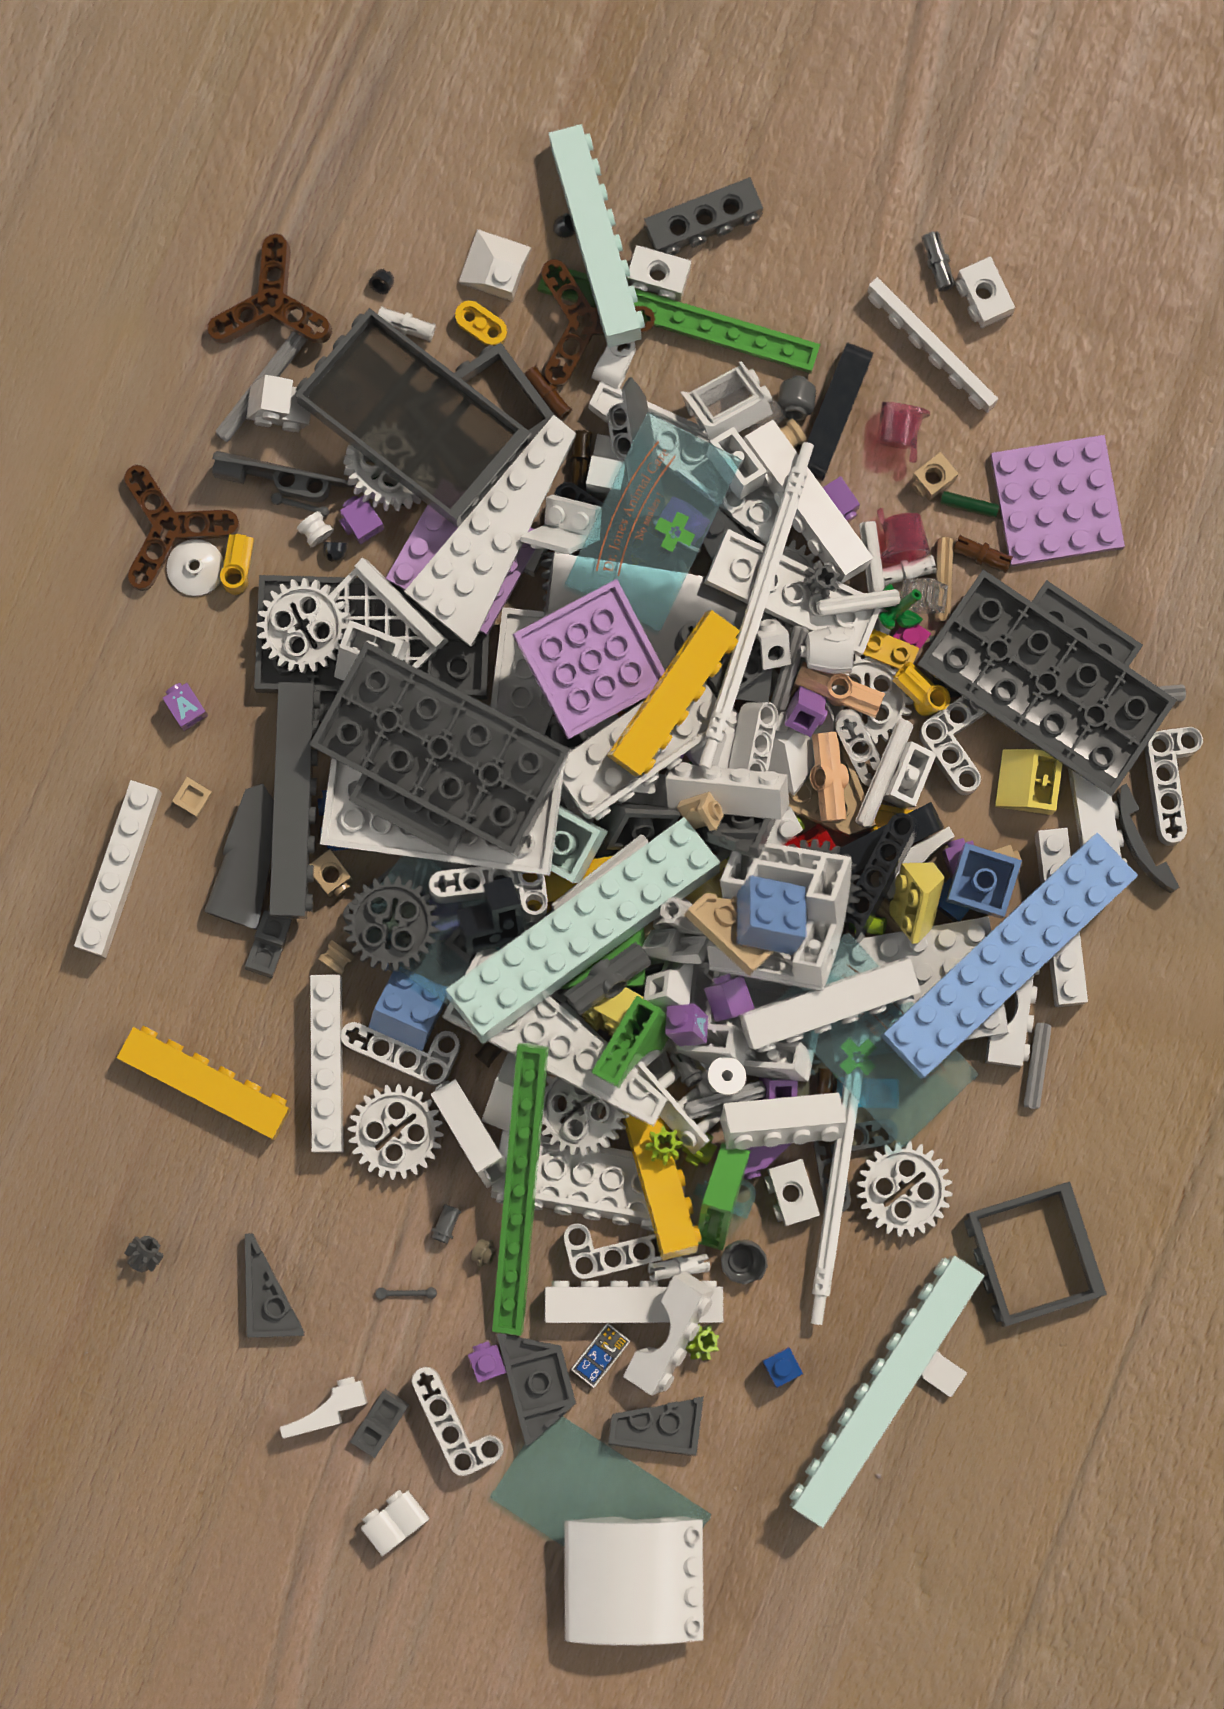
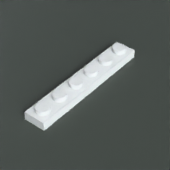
(924, 338)

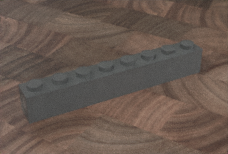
(293, 800)

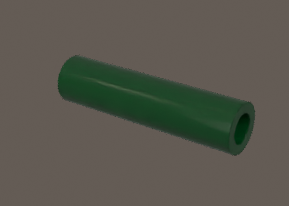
(969, 504)

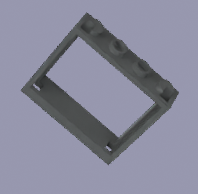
(489, 356)
(1080, 1239)

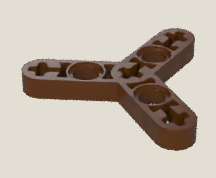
(283, 302)
(572, 313)
(181, 523)

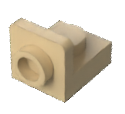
(701, 811)

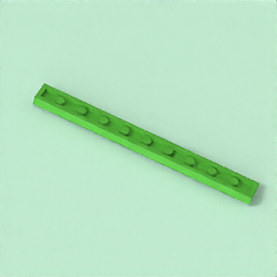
(707, 325)
(520, 1188)

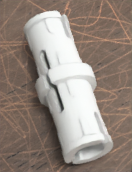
(407, 324)
(909, 570)
(678, 1265)

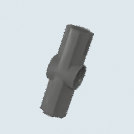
(607, 978)

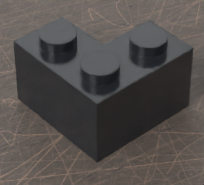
(492, 922)

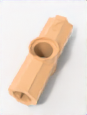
(857, 697)
(829, 776)

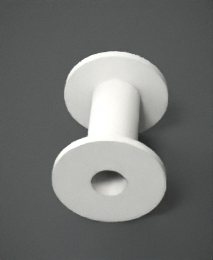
(723, 1077)

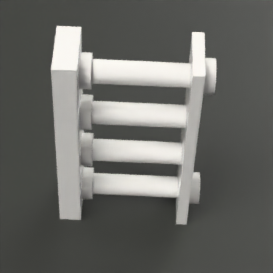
(673, 1113)

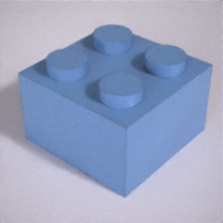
(983, 880)
(771, 915)
(406, 1011)

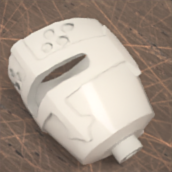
(830, 650)

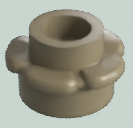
(484, 1252)

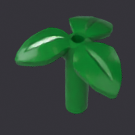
(904, 617)

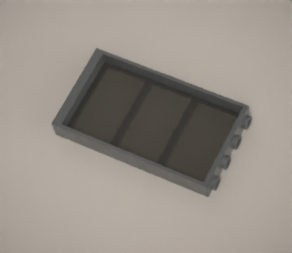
(412, 417)

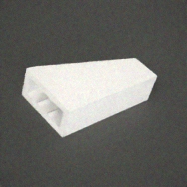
(470, 1132)

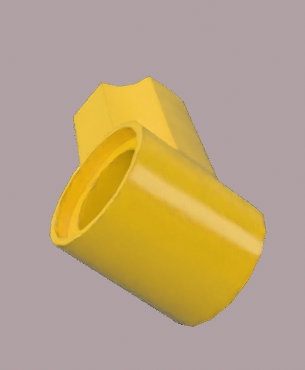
(237, 562)
(920, 690)

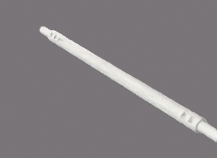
(756, 605)
(833, 1209)

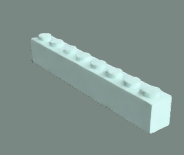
(595, 235)

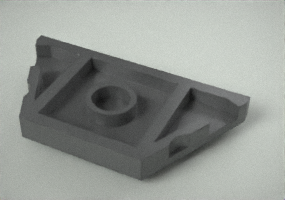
(742, 834)
(537, 1383)

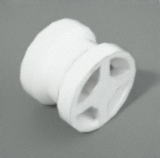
(315, 529)

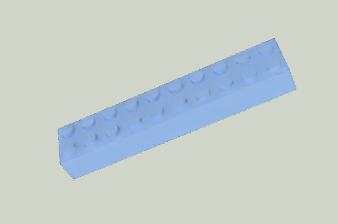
(1009, 955)

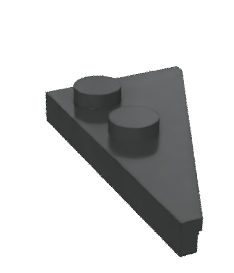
(266, 1303)

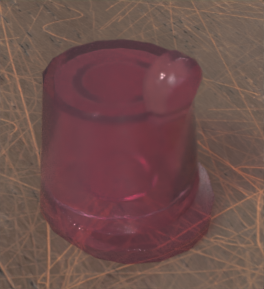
(900, 426)
(903, 537)

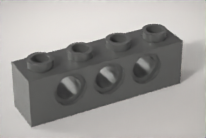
(740, 194)

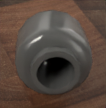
(797, 398)

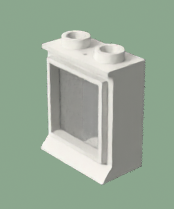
(729, 402)

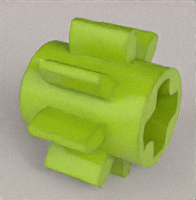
(663, 1137)
(703, 1155)
(703, 1344)

